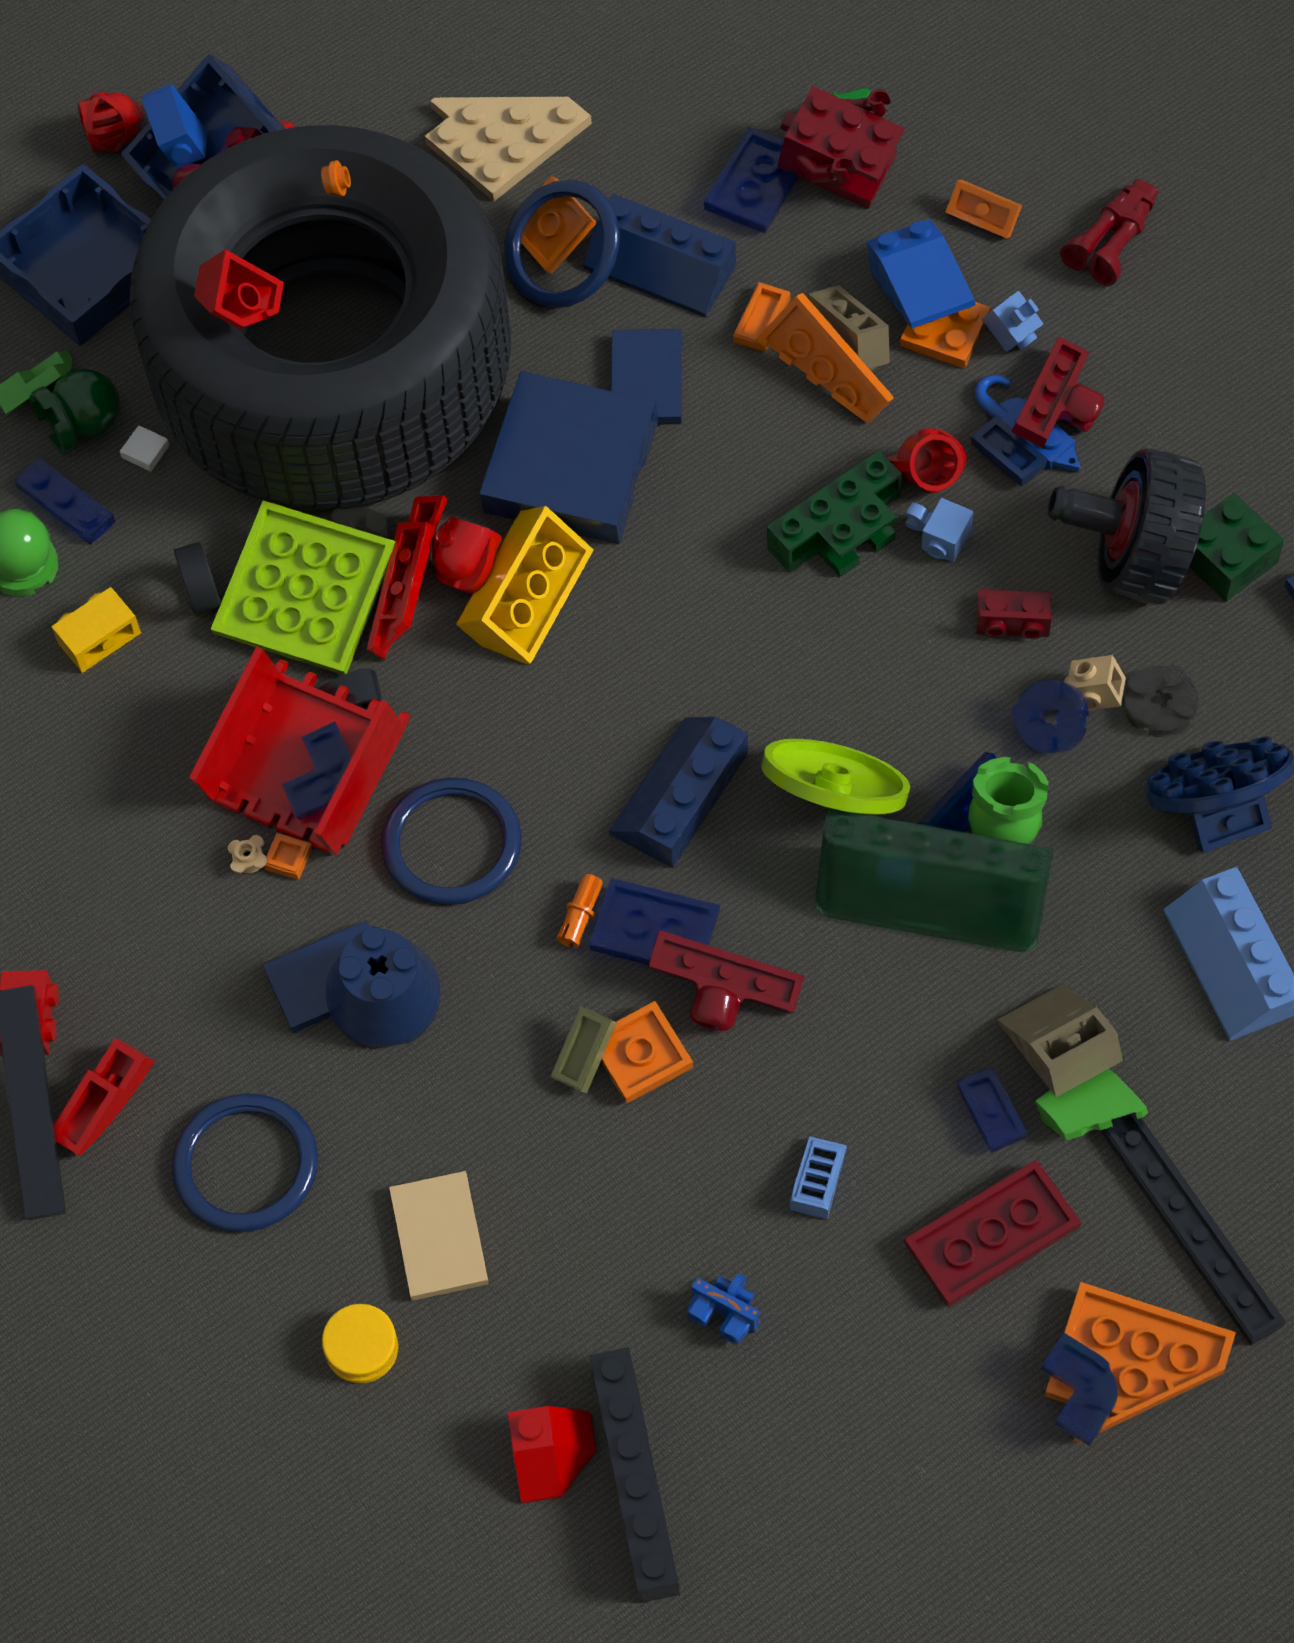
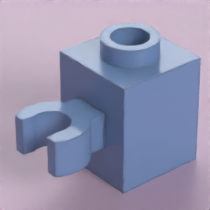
(1014, 322)
(943, 530)

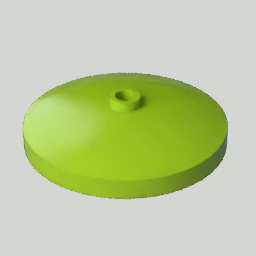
(835, 776)

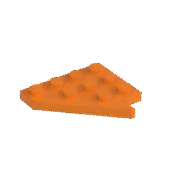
(1148, 1350)

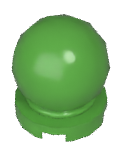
(25, 553)
(1008, 800)

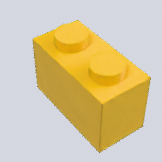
(96, 629)

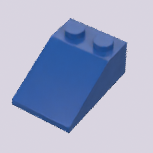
(919, 273)

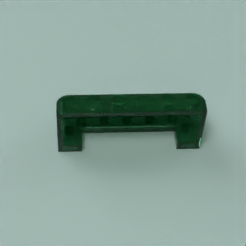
(932, 881)

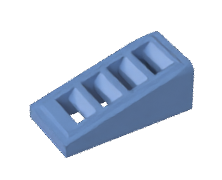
(809, 1204)

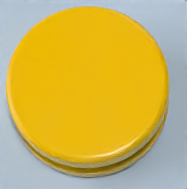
(360, 1343)

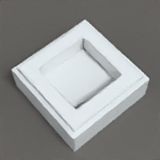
(144, 448)

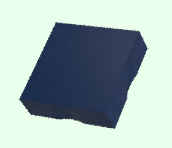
(220, 103)
(74, 254)
(571, 453)

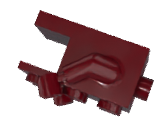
(841, 143)

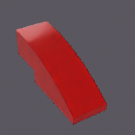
(101, 1096)

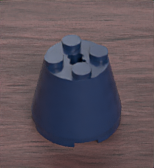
(382, 989)

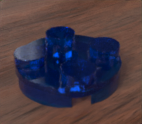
(1071, 719)

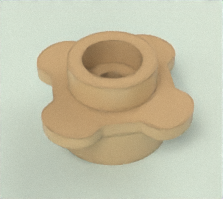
(249, 863)

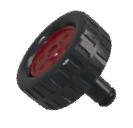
(1144, 526)

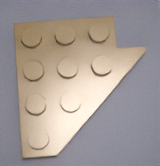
(503, 138)

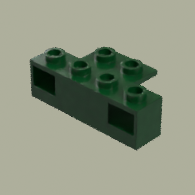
(840, 518)

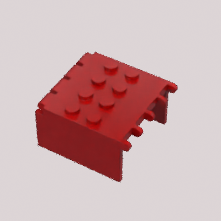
(262, 747)

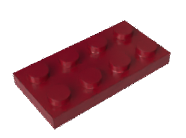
(992, 1233)

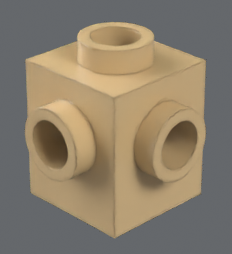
(1098, 680)

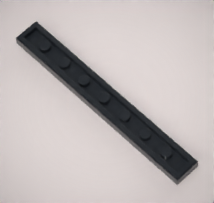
(1193, 1228)

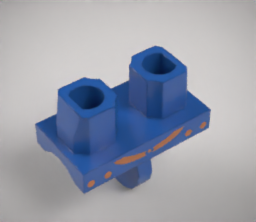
(726, 1302)

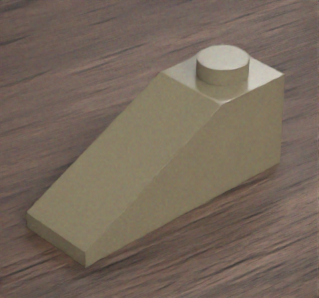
(855, 324)

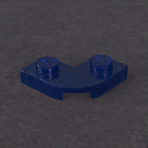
(330, 757)
(1093, 1386)

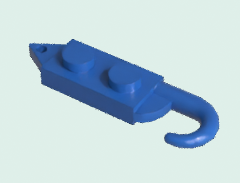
(1058, 448)

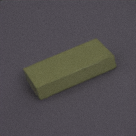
(583, 1049)

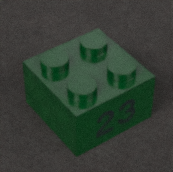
(1234, 547)

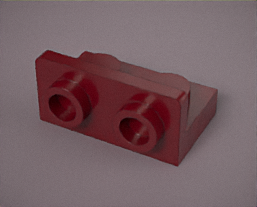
(1013, 613)

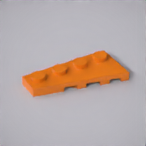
(817, 349)

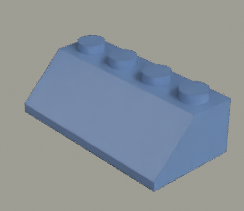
(1233, 954)

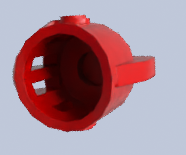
(110, 120)
(929, 459)
(464, 554)

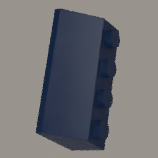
(666, 256)
(681, 788)

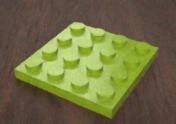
(303, 588)

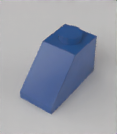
(175, 126)

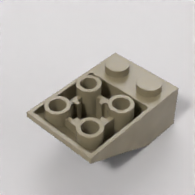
(1063, 1038)

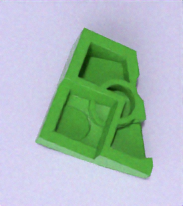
(19, 386)
(1089, 1106)

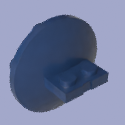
(1223, 789)

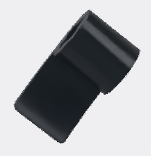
(362, 687)

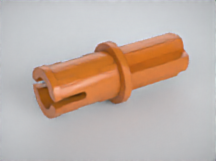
(580, 911)

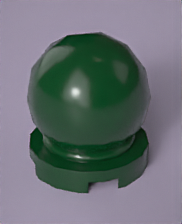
(79, 405)

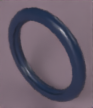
(608, 257)
(451, 895)
(254, 1220)

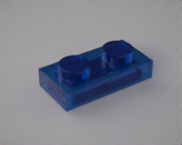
(991, 1109)

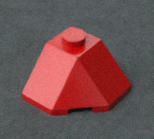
(237, 290)
(550, 1449)

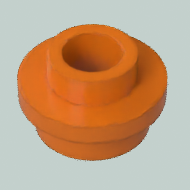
(335, 179)

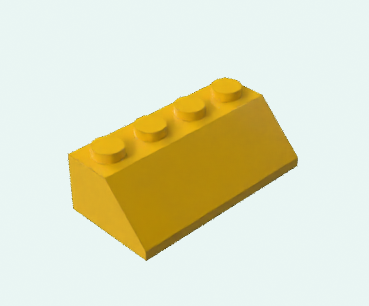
(526, 585)

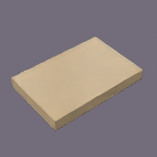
(438, 1235)

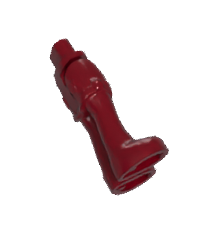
(1126, 217)

